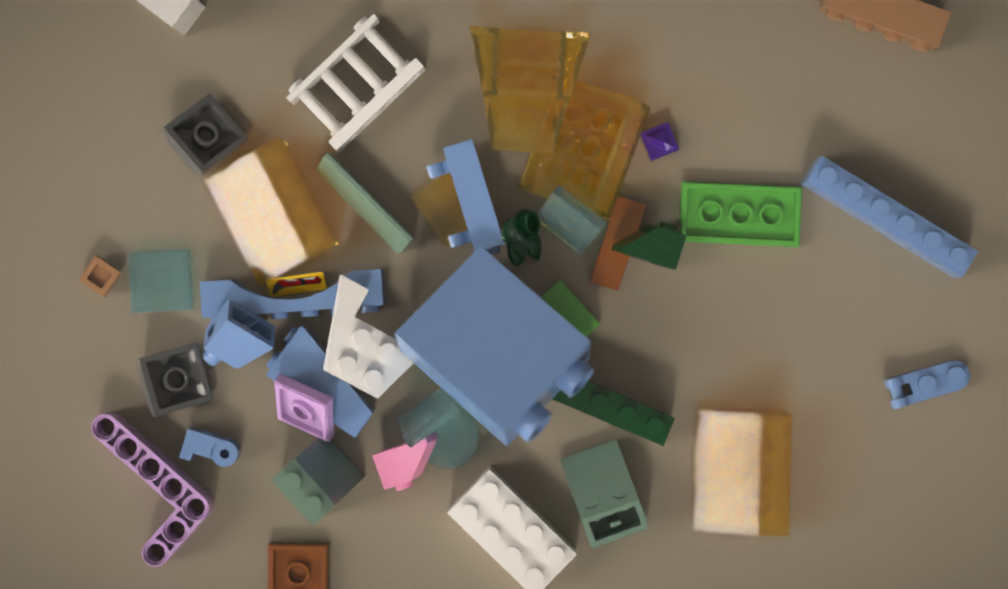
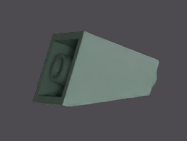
(318, 479)

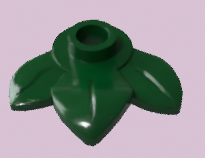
(522, 236)

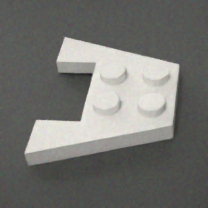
(358, 350)

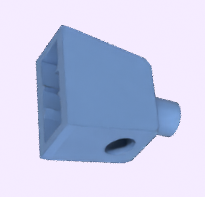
(237, 336)

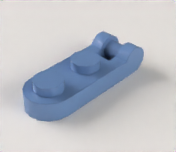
(928, 382)

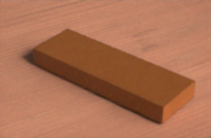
(622, 223)

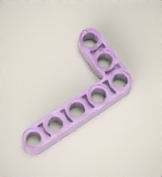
(159, 482)

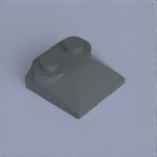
(204, 136)
(173, 379)

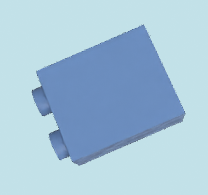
(496, 348)

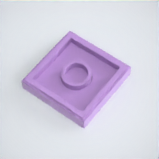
(304, 408)

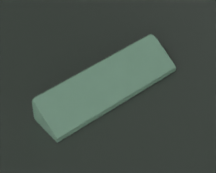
(364, 203)

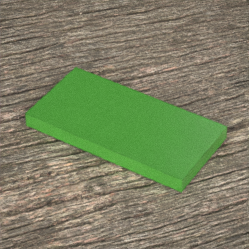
(740, 214)

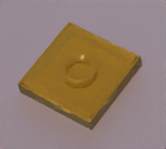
(441, 208)

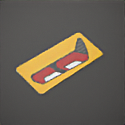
(296, 284)

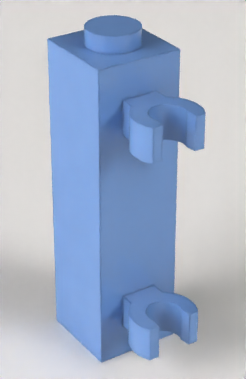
(473, 197)

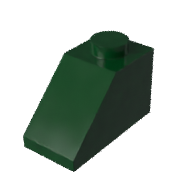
(654, 245)

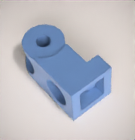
(210, 445)

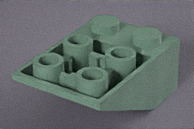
(604, 493)

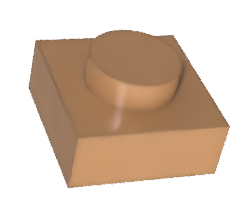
(100, 276)

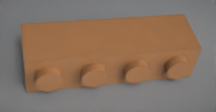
(897, 19)

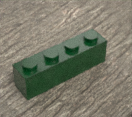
(620, 411)

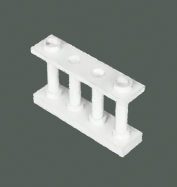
(385, 92)

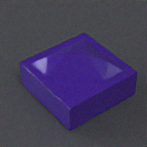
(659, 141)

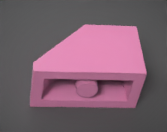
(402, 463)

